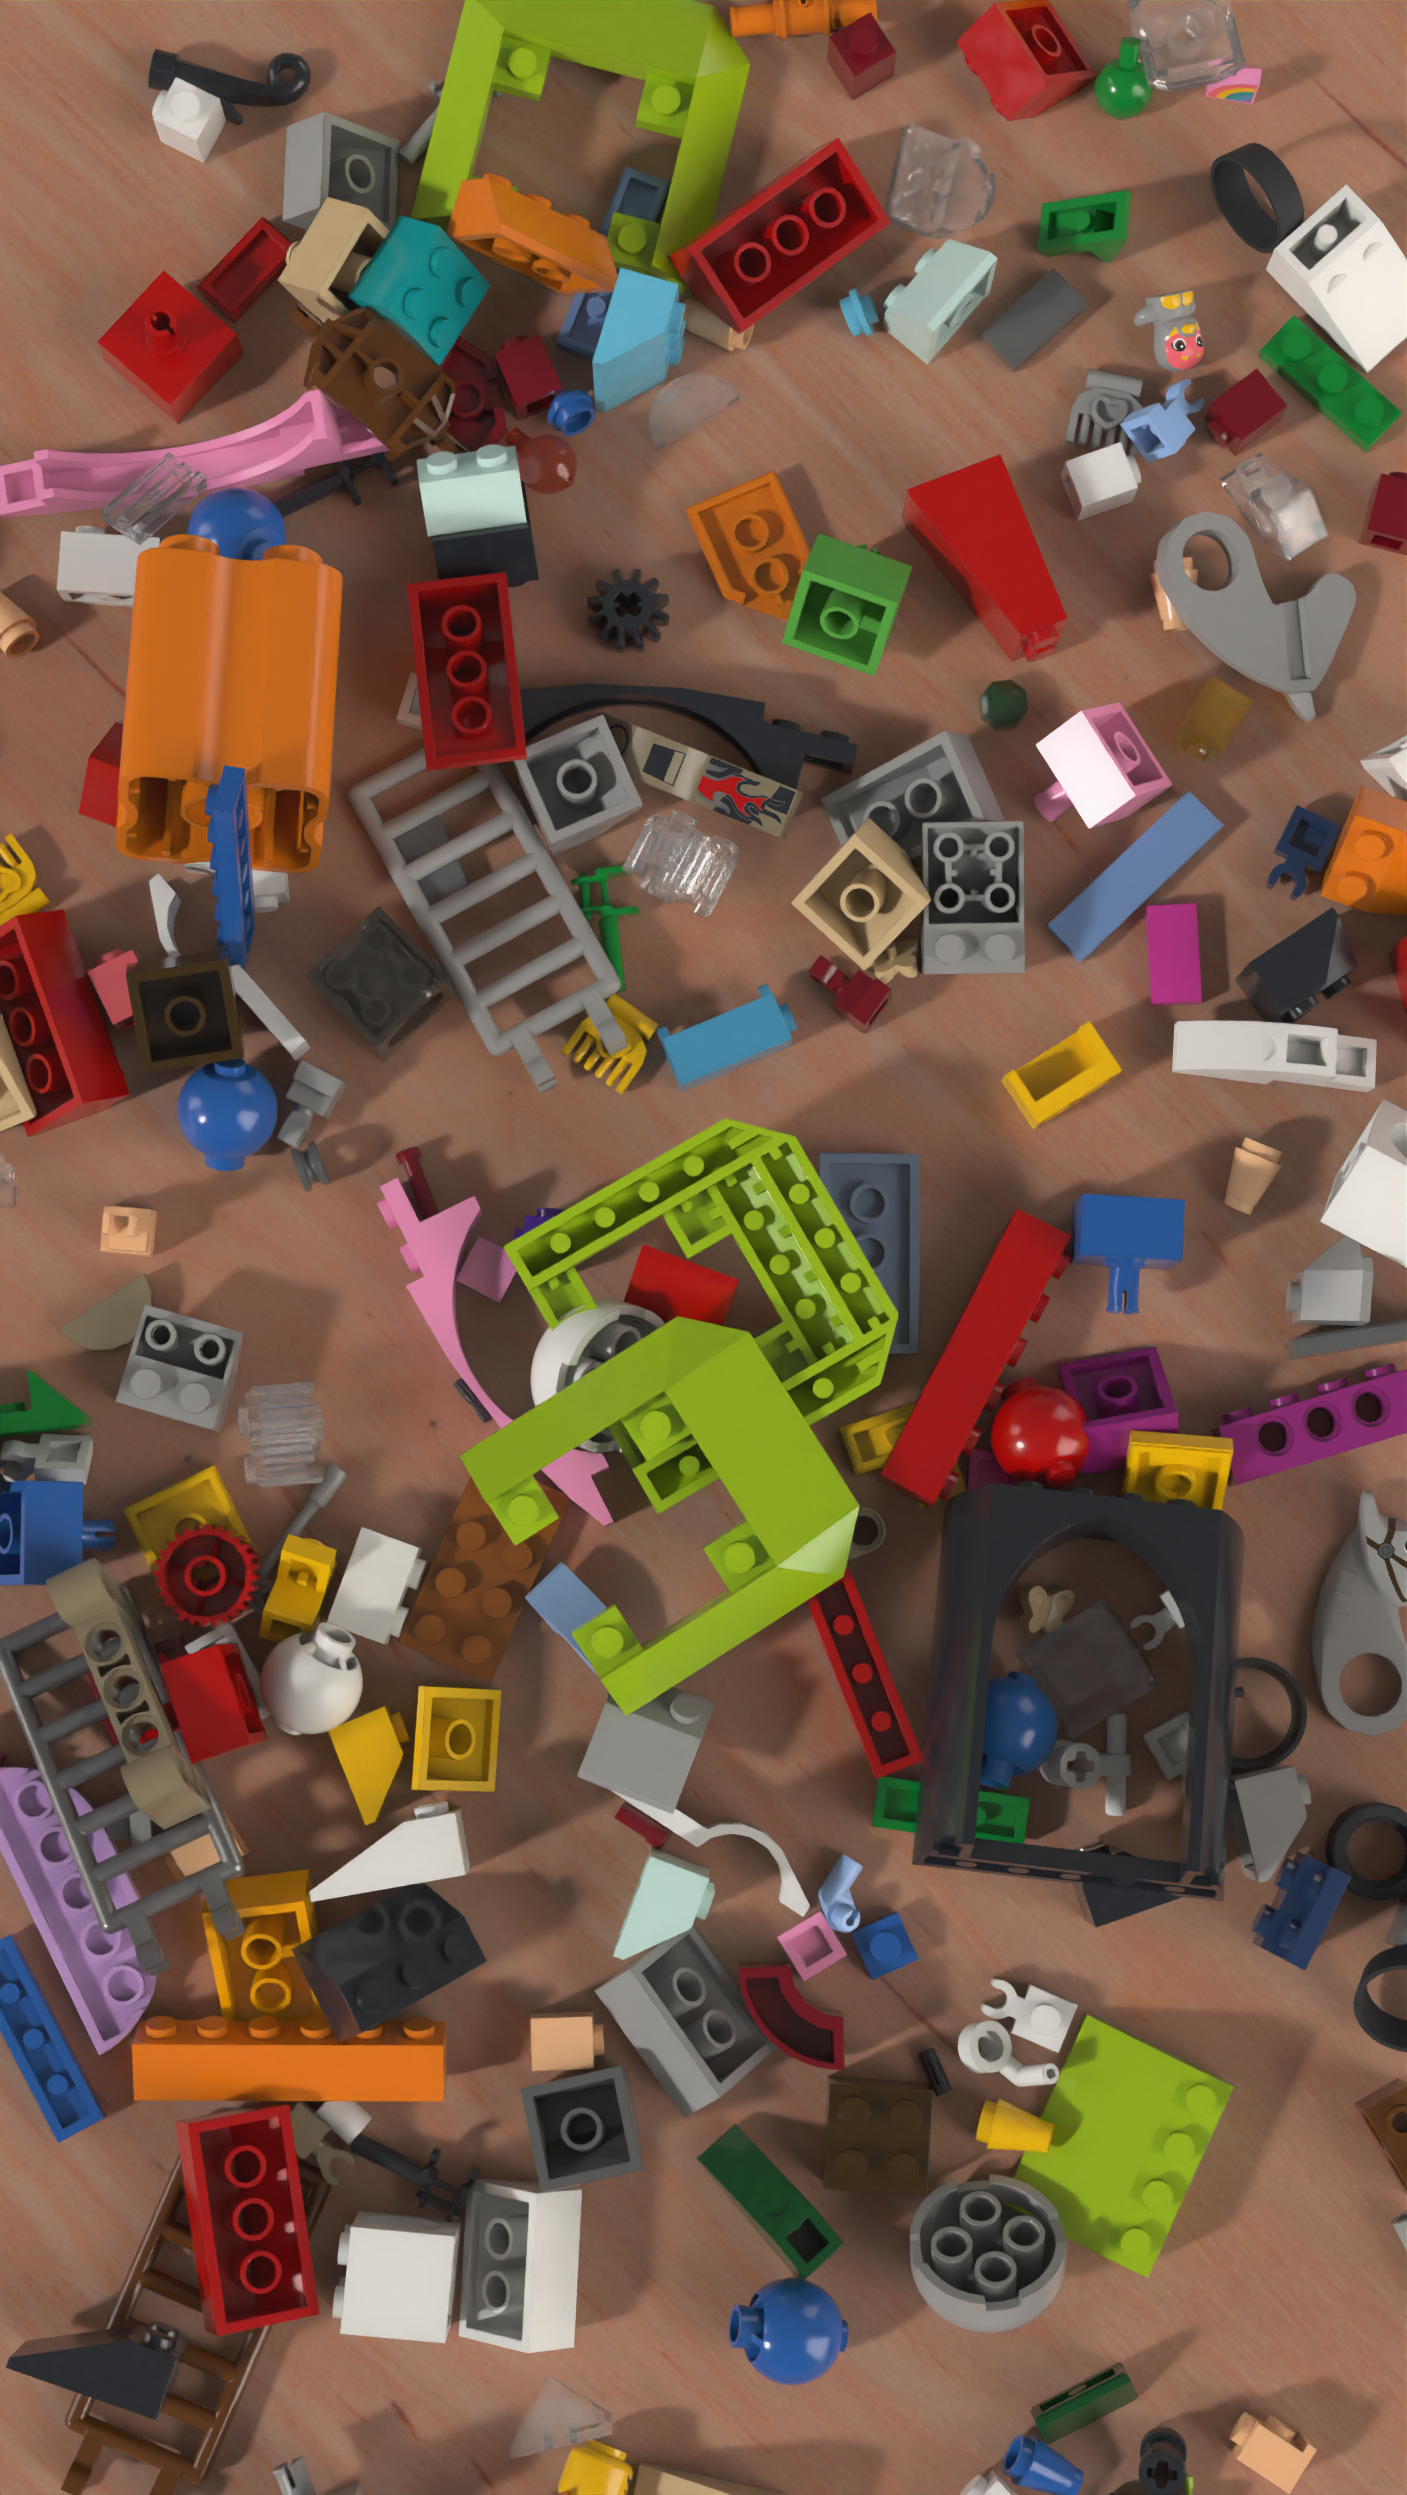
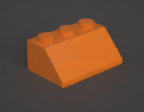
(531, 237)

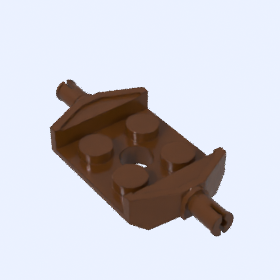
(343, 369)

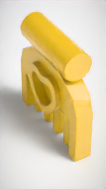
(18, 884)
(633, 1025)

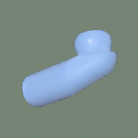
(837, 1898)

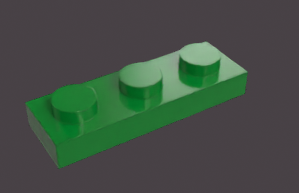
(1329, 383)
(998, 1815)

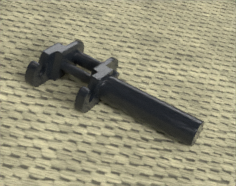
(330, 484)
(418, 2173)

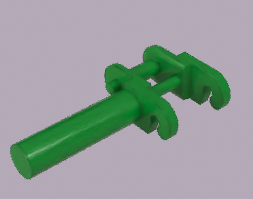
(609, 916)

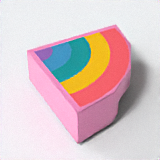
(1237, 87)

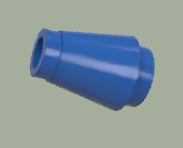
(1040, 2467)

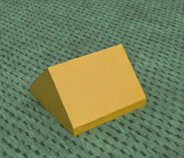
(456, 1739)

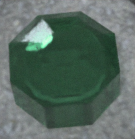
(1003, 705)

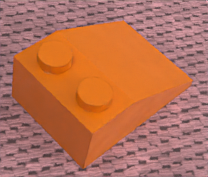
(1371, 856)

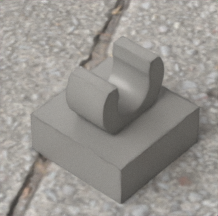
(135, 1827)

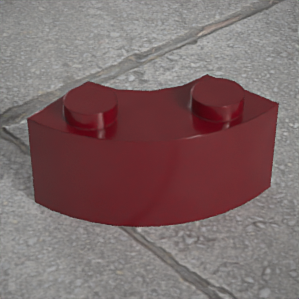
(789, 2018)

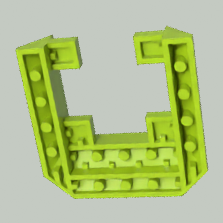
(689, 92)
(790, 1234)
(731, 1401)

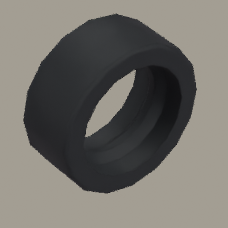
(1338, 1841)

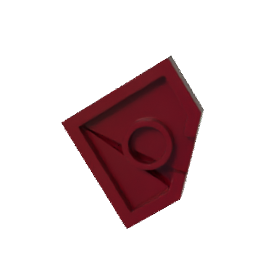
(477, 407)

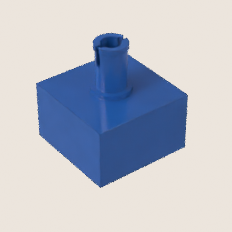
(1126, 1237)
(45, 1531)

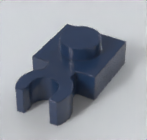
(1303, 846)

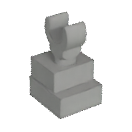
(314, 1093)

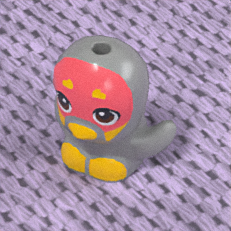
(1176, 333)

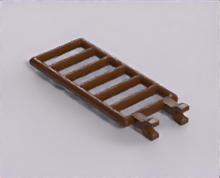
(236, 2374)

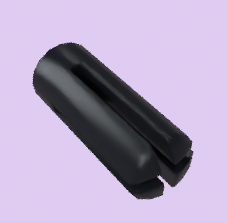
(934, 2071)

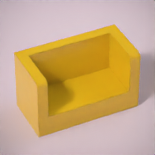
(1061, 1076)

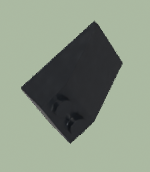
(118, 2366)

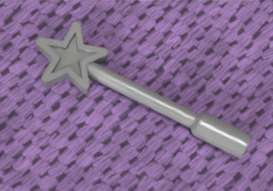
(318, 1499)

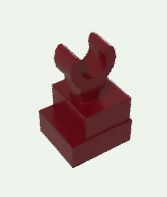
(859, 999)

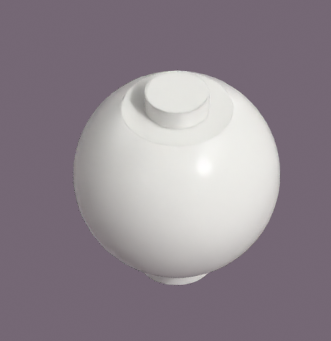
(312, 1680)

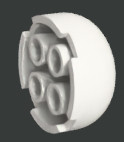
(583, 1345)

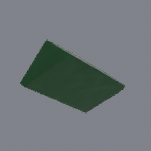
(1084, 2403)

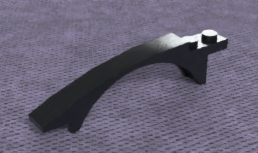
(769, 749)

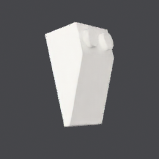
(414, 1852)

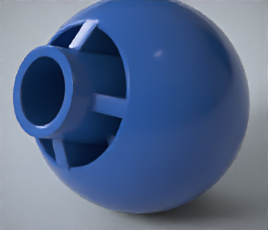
(239, 523)
(227, 1112)
(1017, 1731)
(789, 2331)

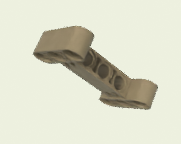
(98, 1609)

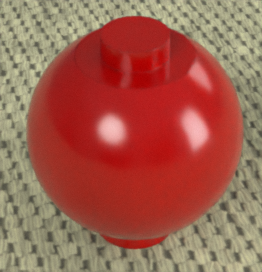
(1039, 1434)

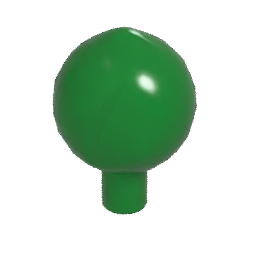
(1122, 83)

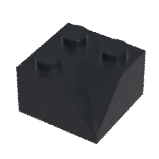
(1296, 970)

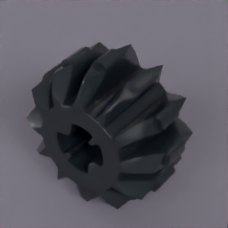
(628, 627)

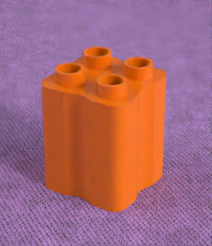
(236, 673)

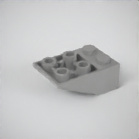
(975, 898)

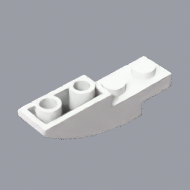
(1274, 1052)

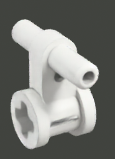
(1090, 1765)

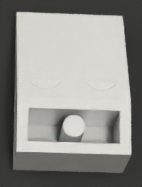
(1347, 277)

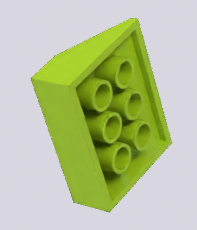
(1123, 2142)

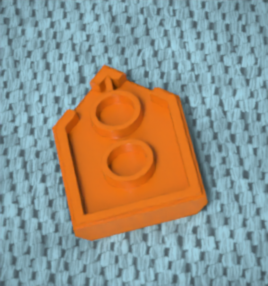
(753, 544)

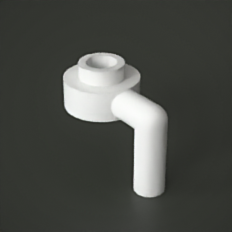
(997, 2056)

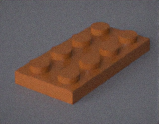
(477, 1586)

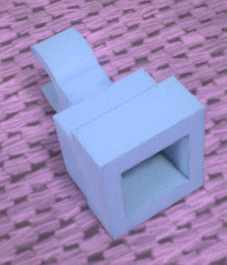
(1165, 427)

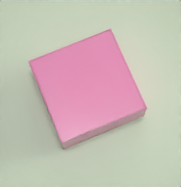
(487, 1270)
(811, 1945)

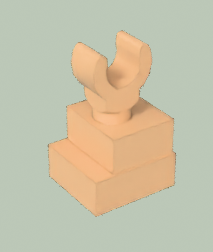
(128, 1231)

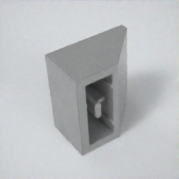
(181, 1368)

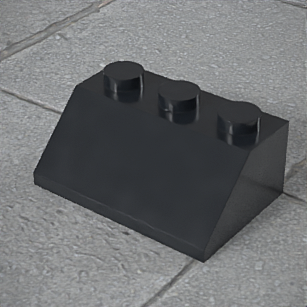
(387, 1958)

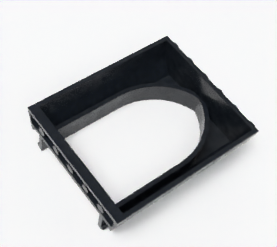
(984, 1550)

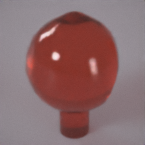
(544, 462)

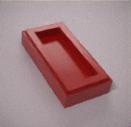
(246, 270)

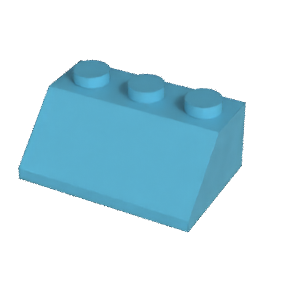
(637, 338)

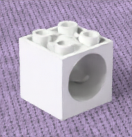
(1371, 1186)
(397, 2277)

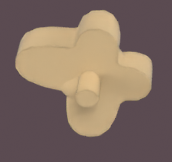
(897, 959)
(1042, 1608)

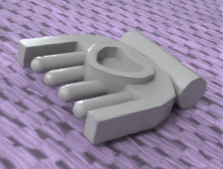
(1107, 404)

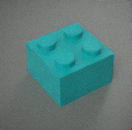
(421, 286)

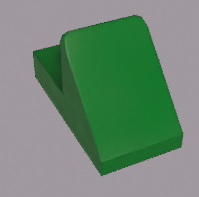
(1085, 224)
(48, 1411)

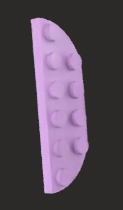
(95, 1966)

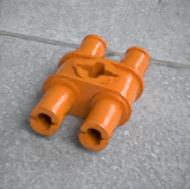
(795, 19)

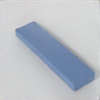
(635, 196)
(1134, 877)

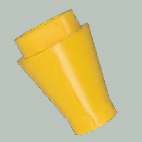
(1012, 2128)

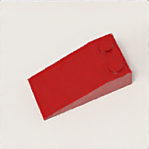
(467, 671)

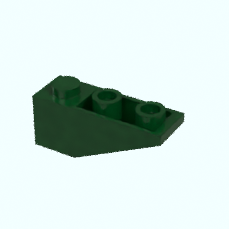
(770, 2203)

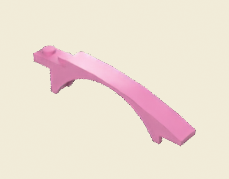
(281, 448)
(437, 1250)

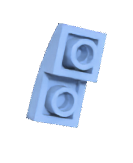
(565, 1604)

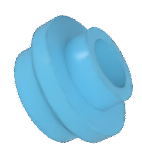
(859, 313)

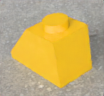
(371, 1757)

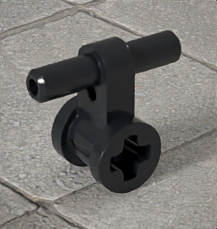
(1160, 2477)

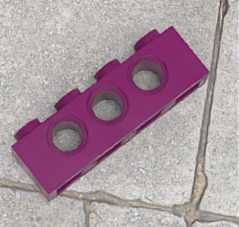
(1298, 1443)

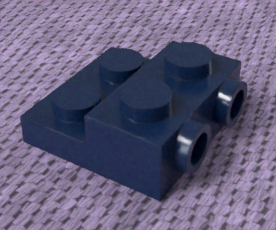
(1300, 1909)

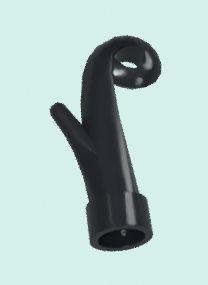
(231, 89)

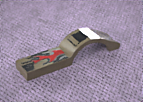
(705, 779)

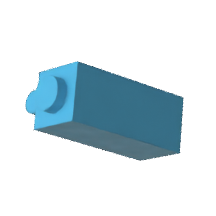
(728, 1040)

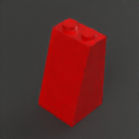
(989, 555)

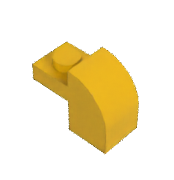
(299, 1590)

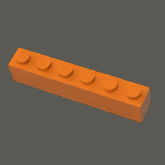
(288, 2061)

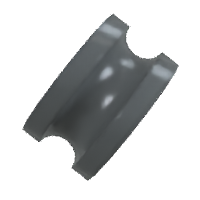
(310, 1166)

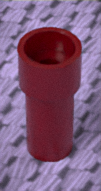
(654, 1832)

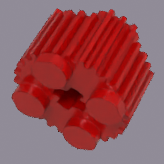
(195, 1549)

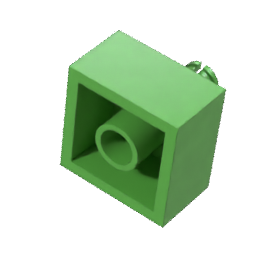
(846, 604)

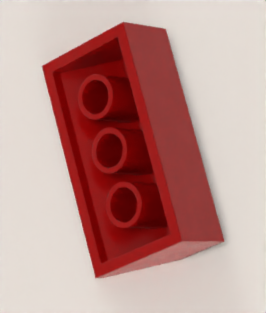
(781, 237)
(55, 1022)
(247, 2218)

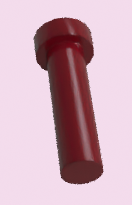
(417, 1179)

